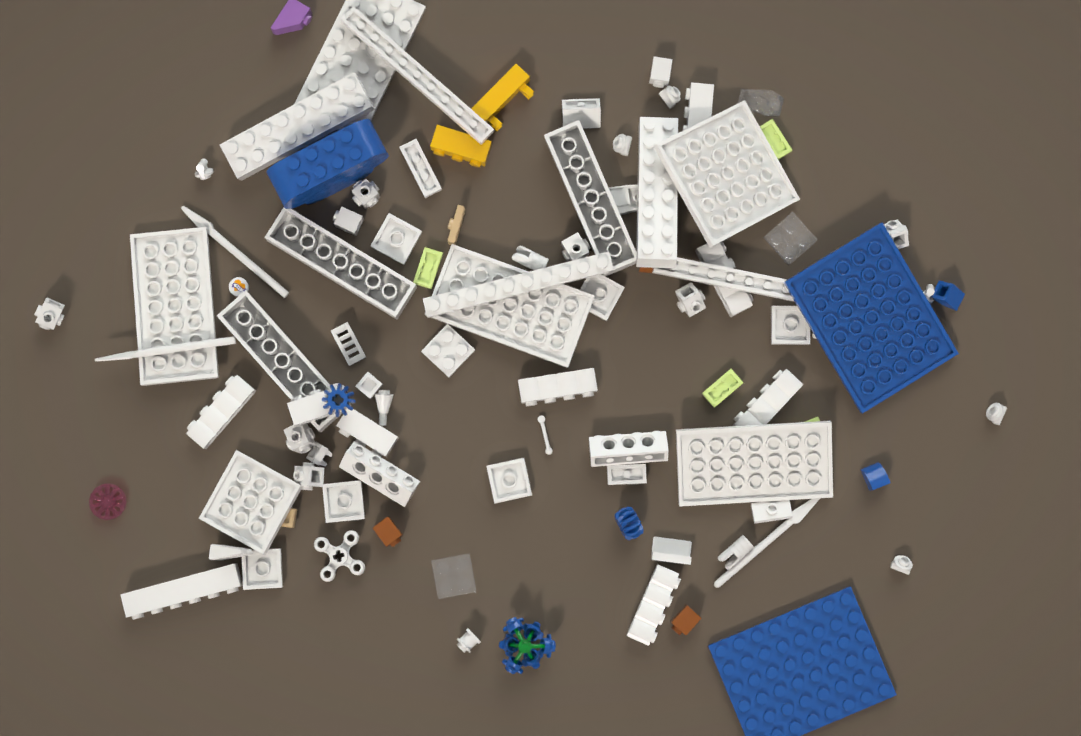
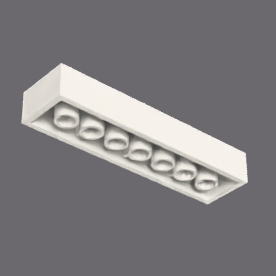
(297, 126)
(590, 195)
(655, 197)
(341, 262)
(274, 351)

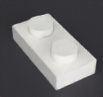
(626, 474)

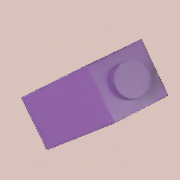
(292, 18)

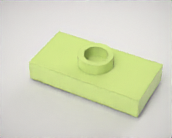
(776, 139)
(428, 268)
(722, 388)

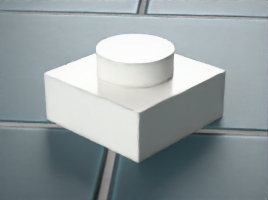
(369, 385)

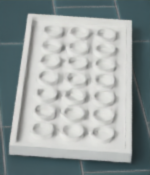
(348, 54)
(174, 304)
(536, 322)
(754, 463)

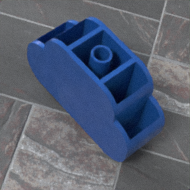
(328, 165)

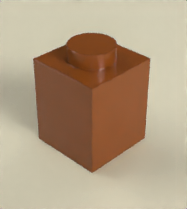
(388, 532)
(685, 620)

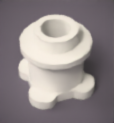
(467, 641)

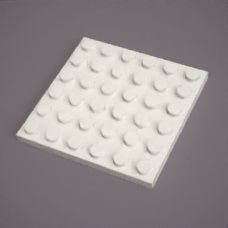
(726, 173)

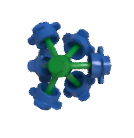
(531, 656)

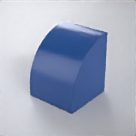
(948, 295)
(875, 476)

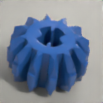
(343, 395)
(629, 523)

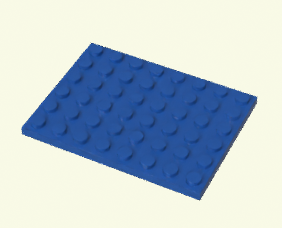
(871, 317)
(803, 668)

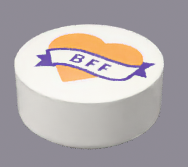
(238, 286)

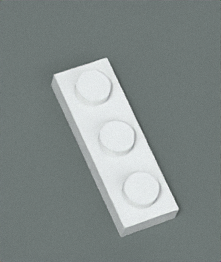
(420, 168)

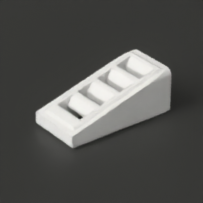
(340, 329)
(224, 552)

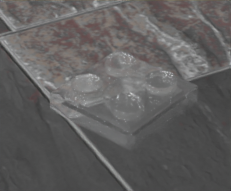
(790, 238)
(453, 576)

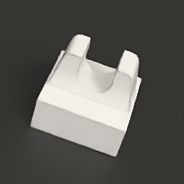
(317, 454)

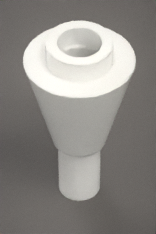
(383, 401)

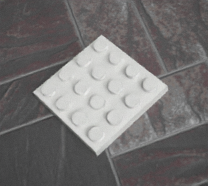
(250, 502)

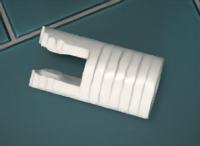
(529, 258)
(739, 548)

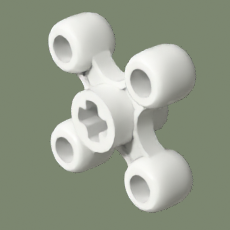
(346, 560)

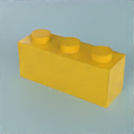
(460, 146)

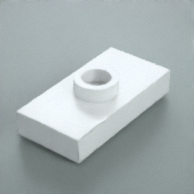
(771, 511)

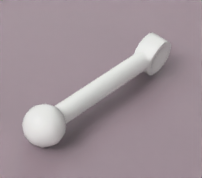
(541, 419)

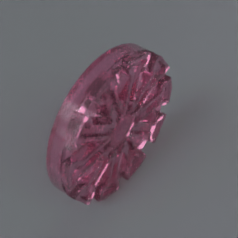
(107, 501)

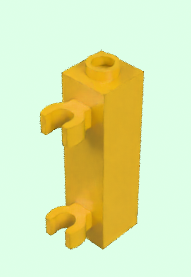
(501, 94)

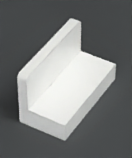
(585, 110)
(671, 550)

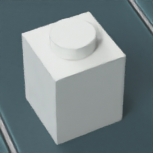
(660, 72)
(348, 221)

